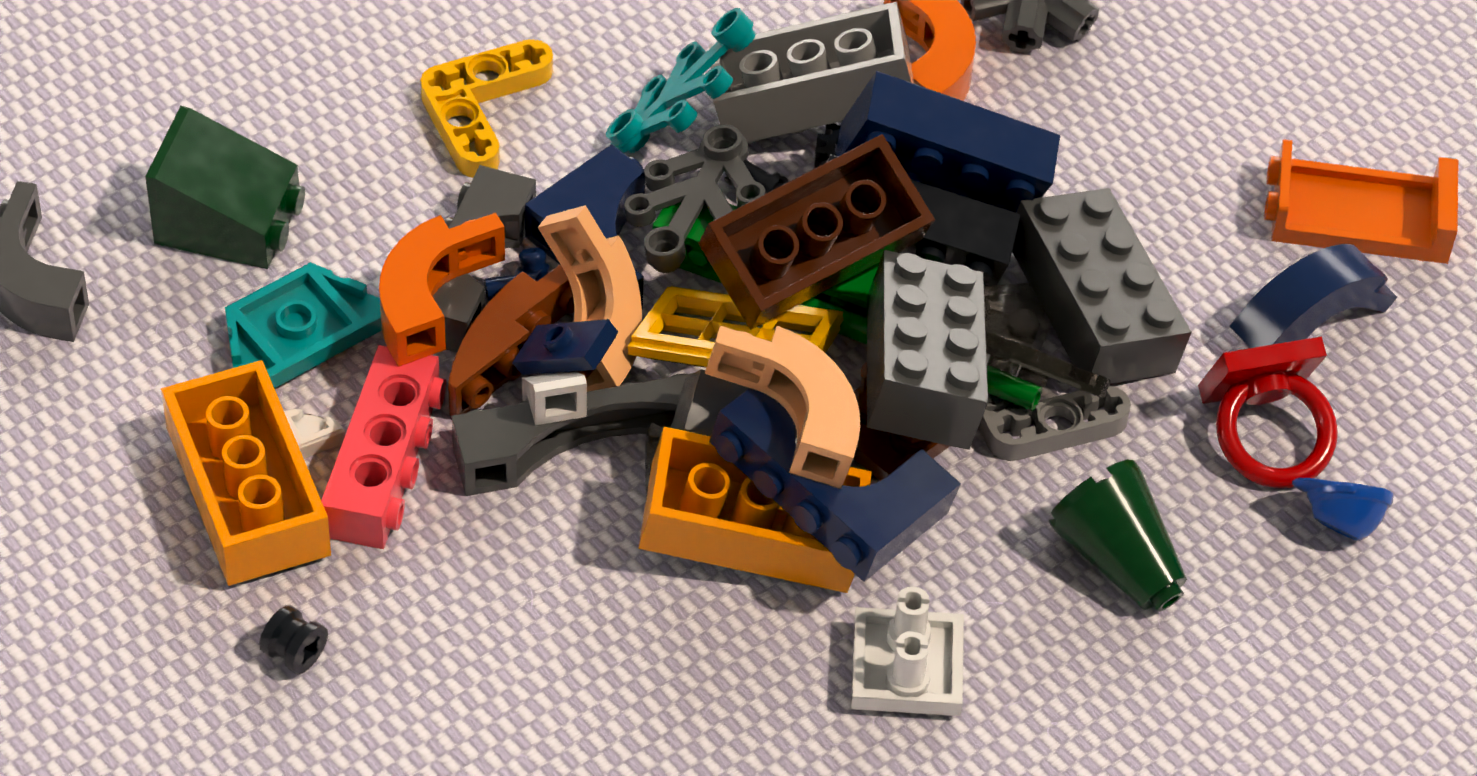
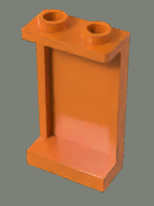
(1363, 207)

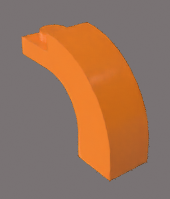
(949, 43)
(418, 268)

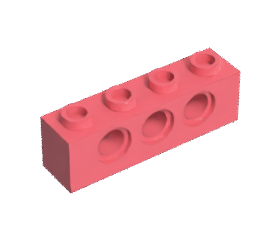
(382, 449)

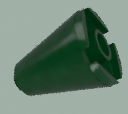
(1123, 535)

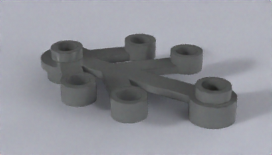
(719, 151)

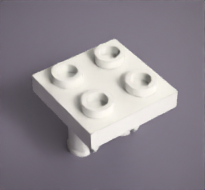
(908, 658)

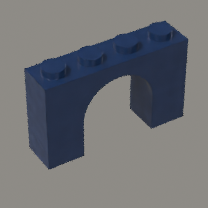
(856, 524)

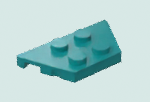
(300, 321)

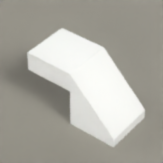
(556, 396)

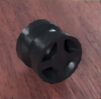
(293, 639)

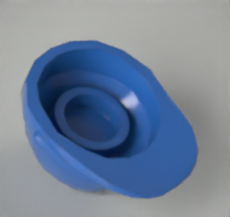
(1346, 506)

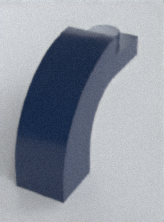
(1311, 294)

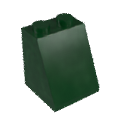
(221, 192)

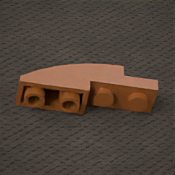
(500, 333)

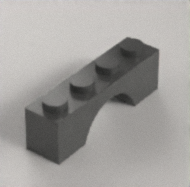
(487, 194)

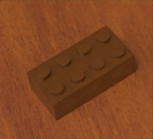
(815, 231)

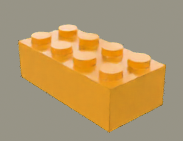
(246, 472)
(717, 516)

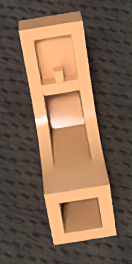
(601, 286)
(806, 386)

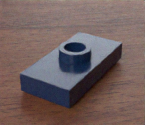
(565, 347)

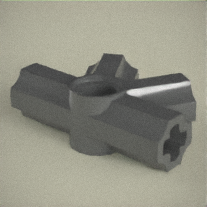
(1027, 19)

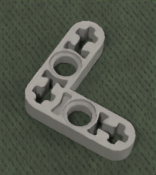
(1044, 439)

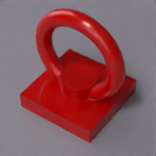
(1262, 377)

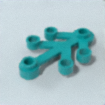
(633, 127)

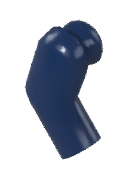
(532, 264)

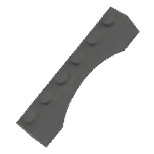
(504, 446)

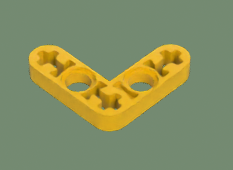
(464, 99)

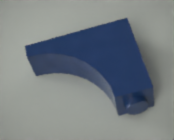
(599, 184)

